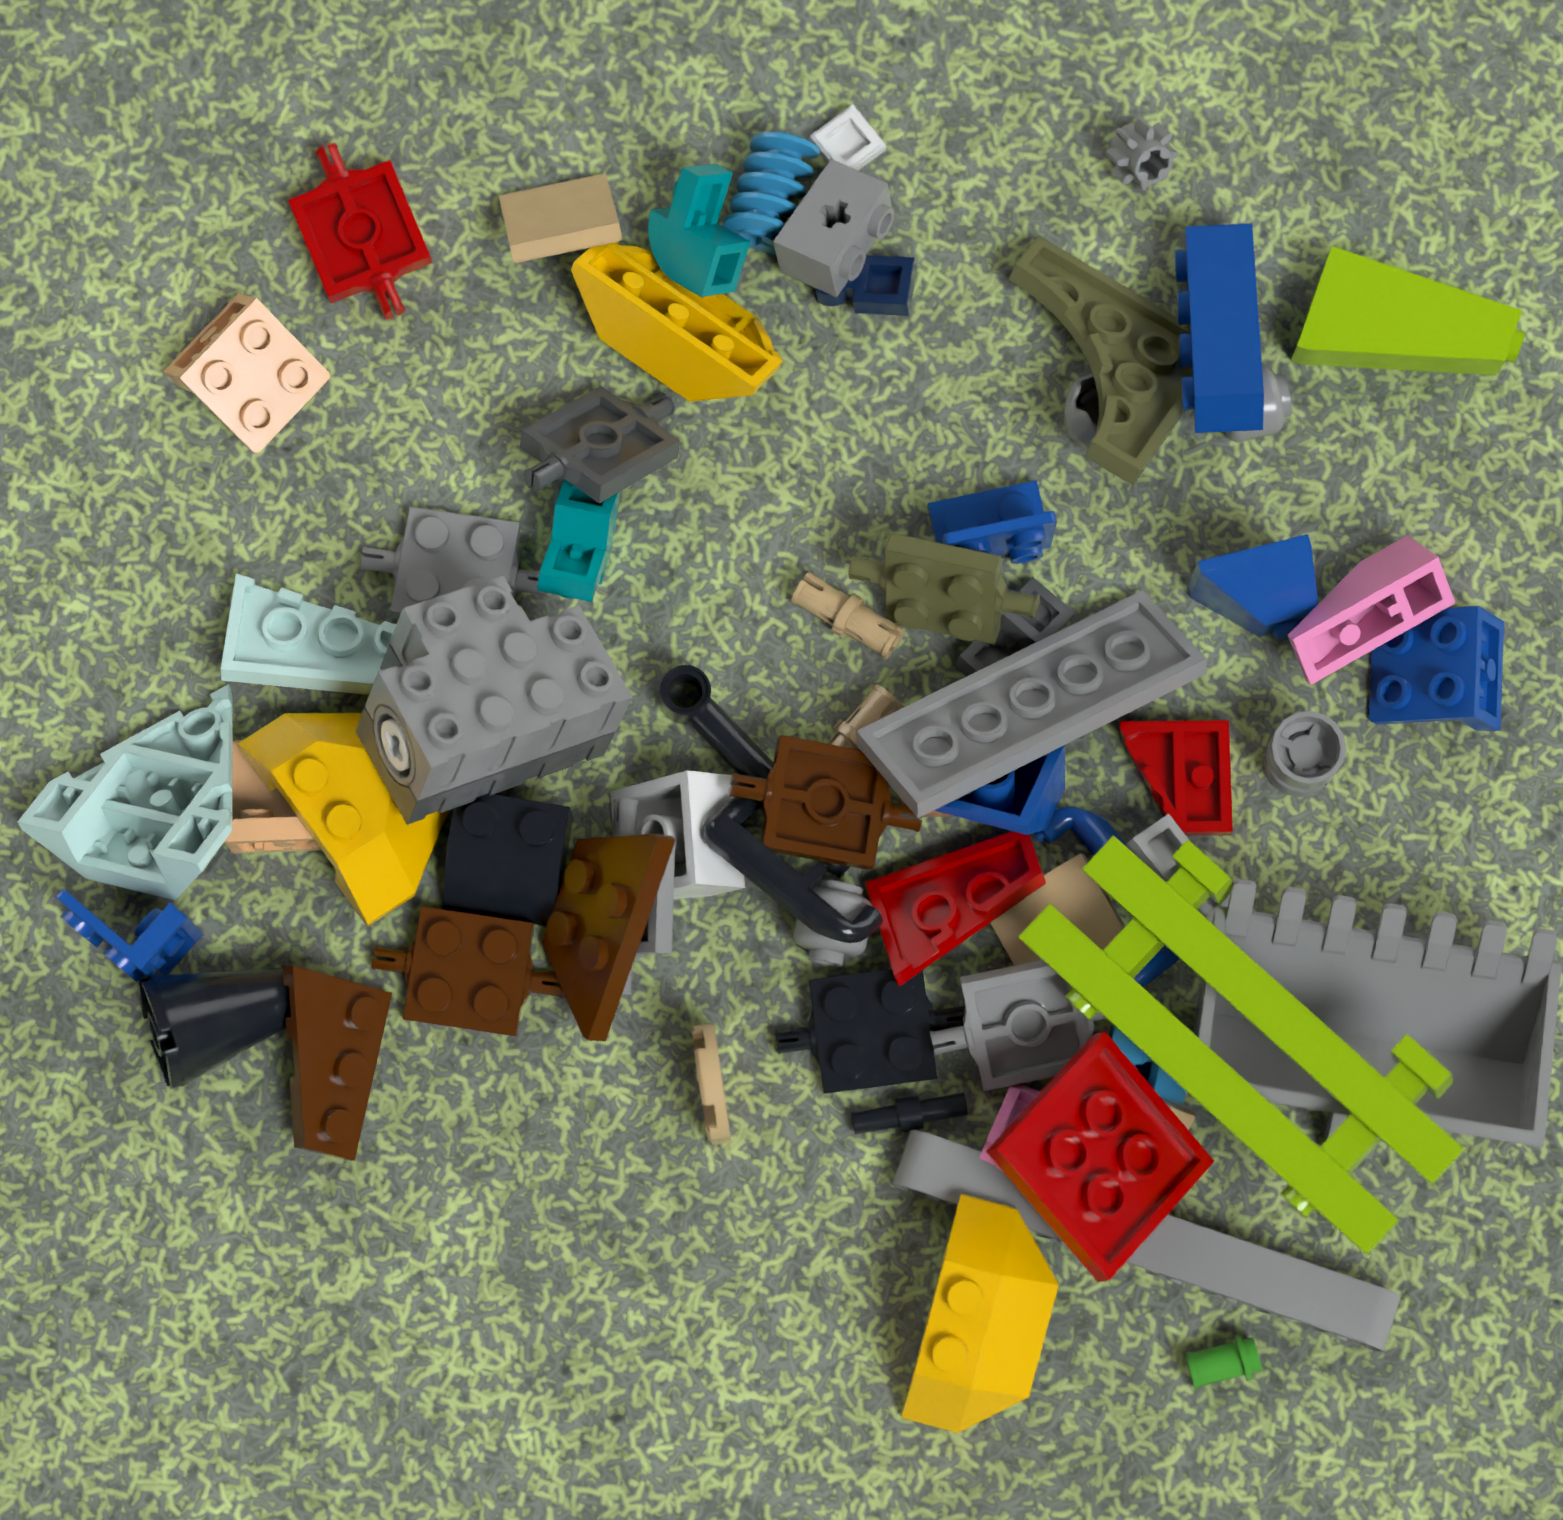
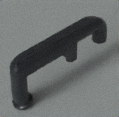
(779, 879)

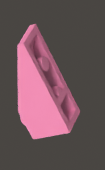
(1371, 607)

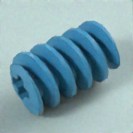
(767, 187)

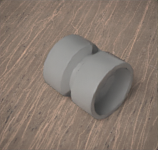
(1304, 754)

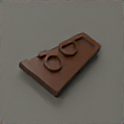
(335, 1054)

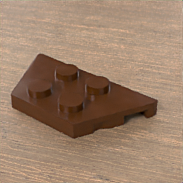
(602, 920)

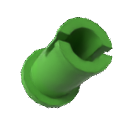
(1224, 1362)

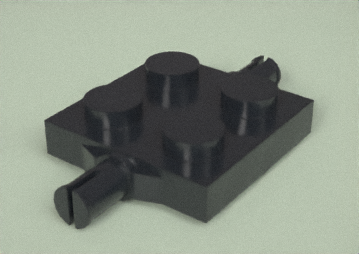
(870, 1030)

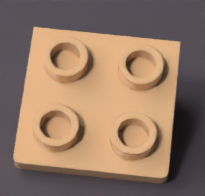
(248, 371)
(262, 817)

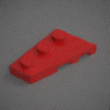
(951, 898)

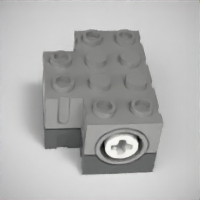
(486, 699)

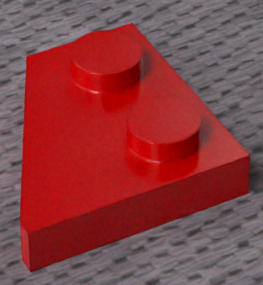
(1185, 771)

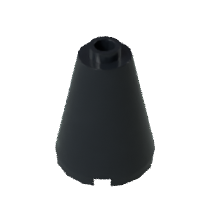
(210, 1017)

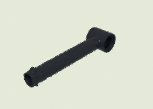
(719, 730)

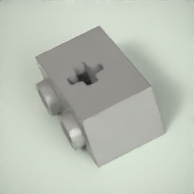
(834, 228)

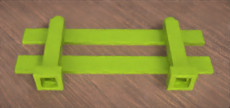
(1170, 917)

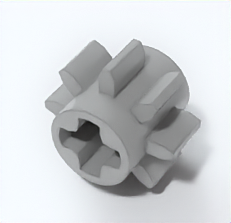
(1141, 153)

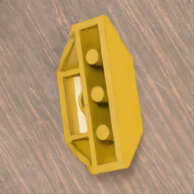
(684, 340)
(982, 1320)

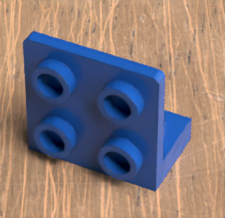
(996, 522)
(1441, 671)
(160, 945)

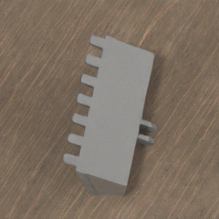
(1469, 1007)

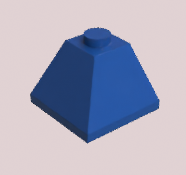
(1260, 587)
(1019, 800)

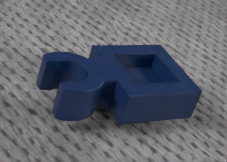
(881, 287)

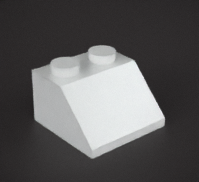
(680, 808)

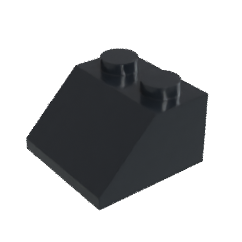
(506, 858)

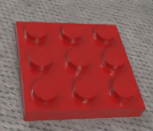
(1100, 1156)

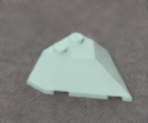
(150, 808)

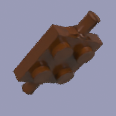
(823, 803)
(468, 971)

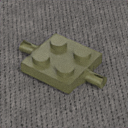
(943, 588)

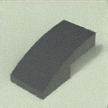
(1017, 631)

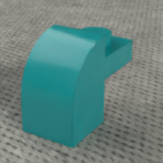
(688, 238)
(578, 544)

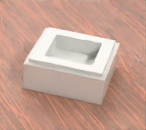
(848, 140)

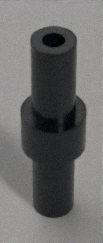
(909, 1113)

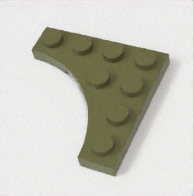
(1128, 348)

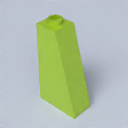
(1403, 321)

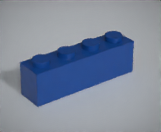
(1223, 328)

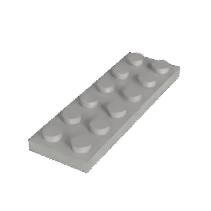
(1030, 703)

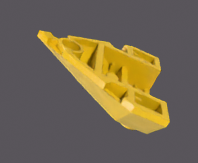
(345, 807)

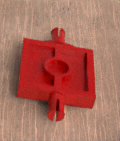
(360, 231)

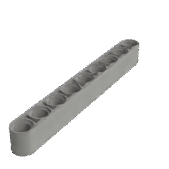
(1177, 1251)

